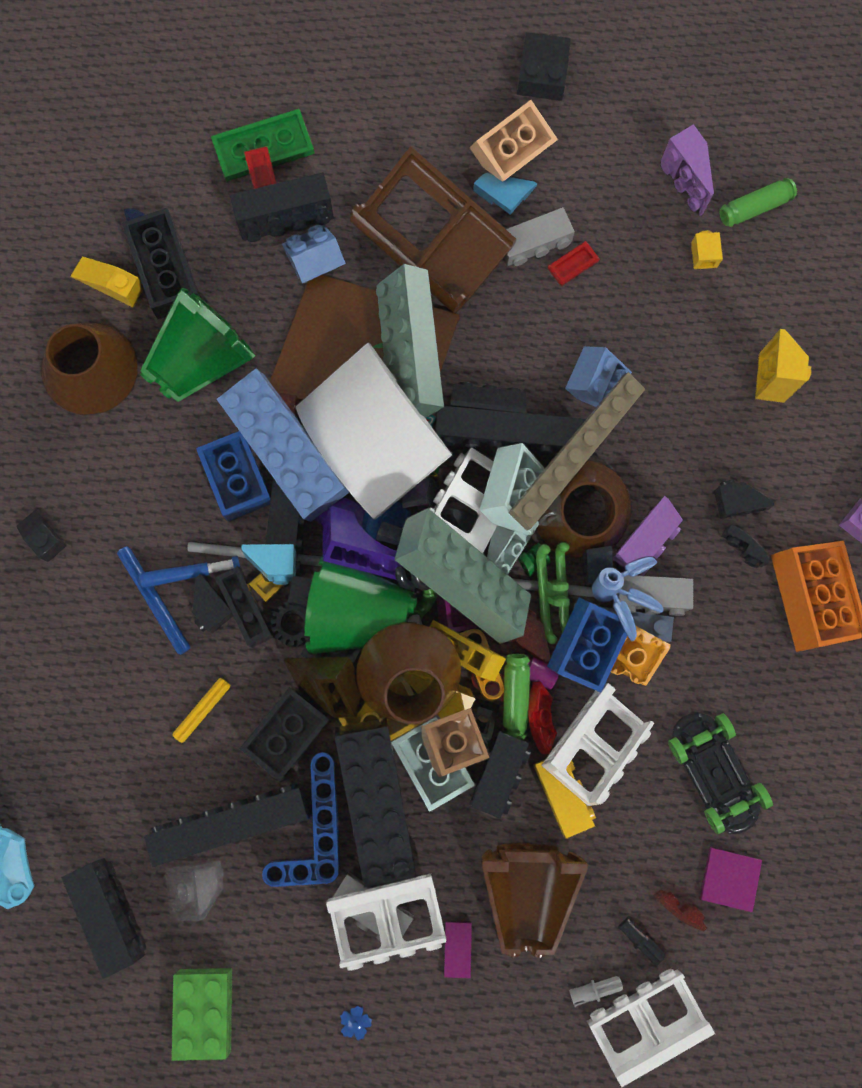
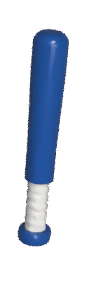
(175, 574)

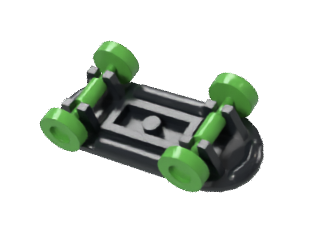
(717, 773)

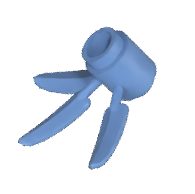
(610, 583)

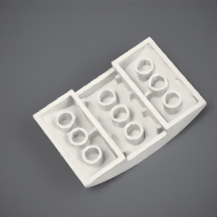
(371, 432)

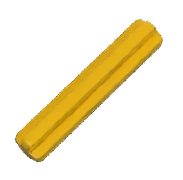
(201, 710)

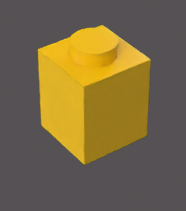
(706, 250)

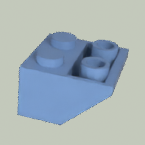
(313, 252)
(595, 375)

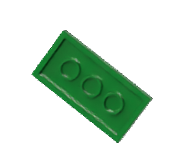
(282, 135)

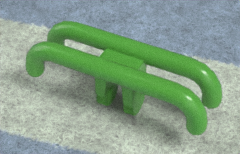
(553, 591)

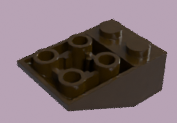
(328, 684)

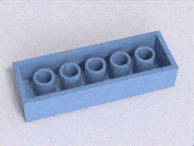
(282, 445)

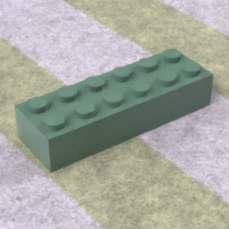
(410, 336)
(463, 576)

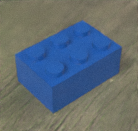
(234, 476)
(588, 645)

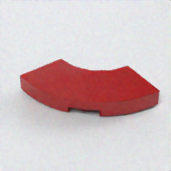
(541, 718)

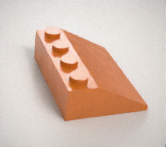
(819, 594)

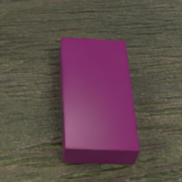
(457, 949)

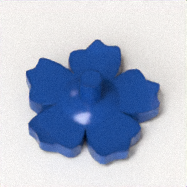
(355, 1023)

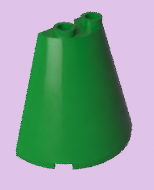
(193, 348)
(351, 607)

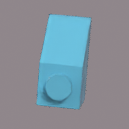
(274, 561)

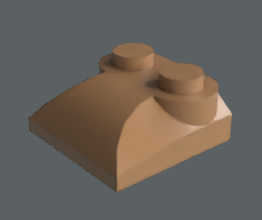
(453, 742)

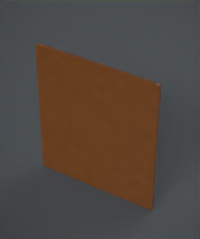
(333, 326)

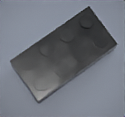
(282, 207)
(159, 259)
(104, 917)

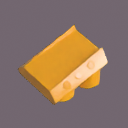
(640, 657)

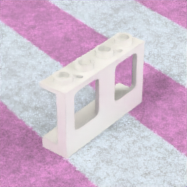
(457, 488)
(582, 736)
(383, 903)
(657, 1042)

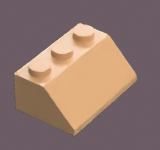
(513, 142)

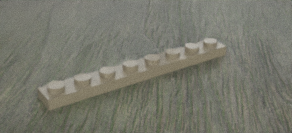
(576, 451)

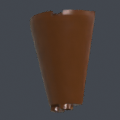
(531, 895)

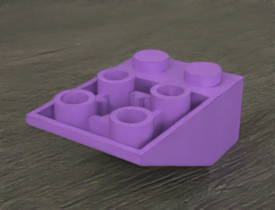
(689, 158)

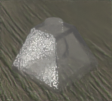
(193, 889)

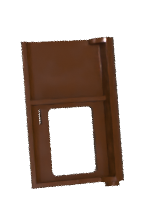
(463, 249)

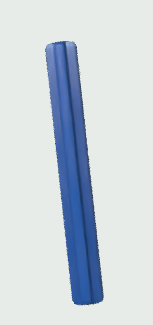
(154, 602)

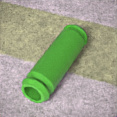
(758, 202)
(516, 695)

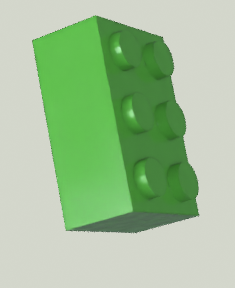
(202, 1014)

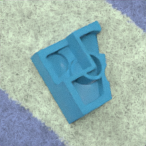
(504, 194)

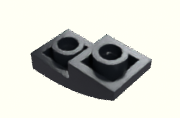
(752, 551)

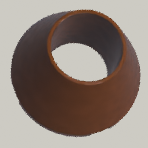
(102, 384)
(553, 525)
(403, 649)

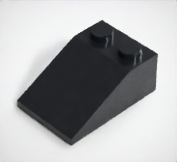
(544, 66)

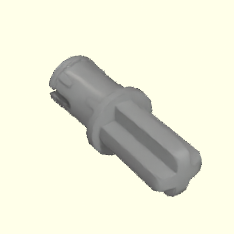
(594, 991)

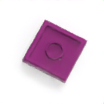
(731, 879)

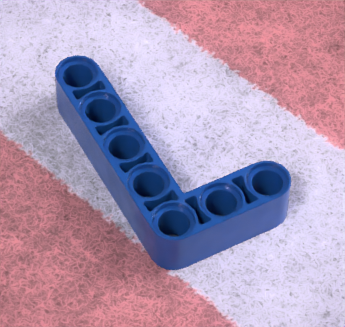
(320, 829)

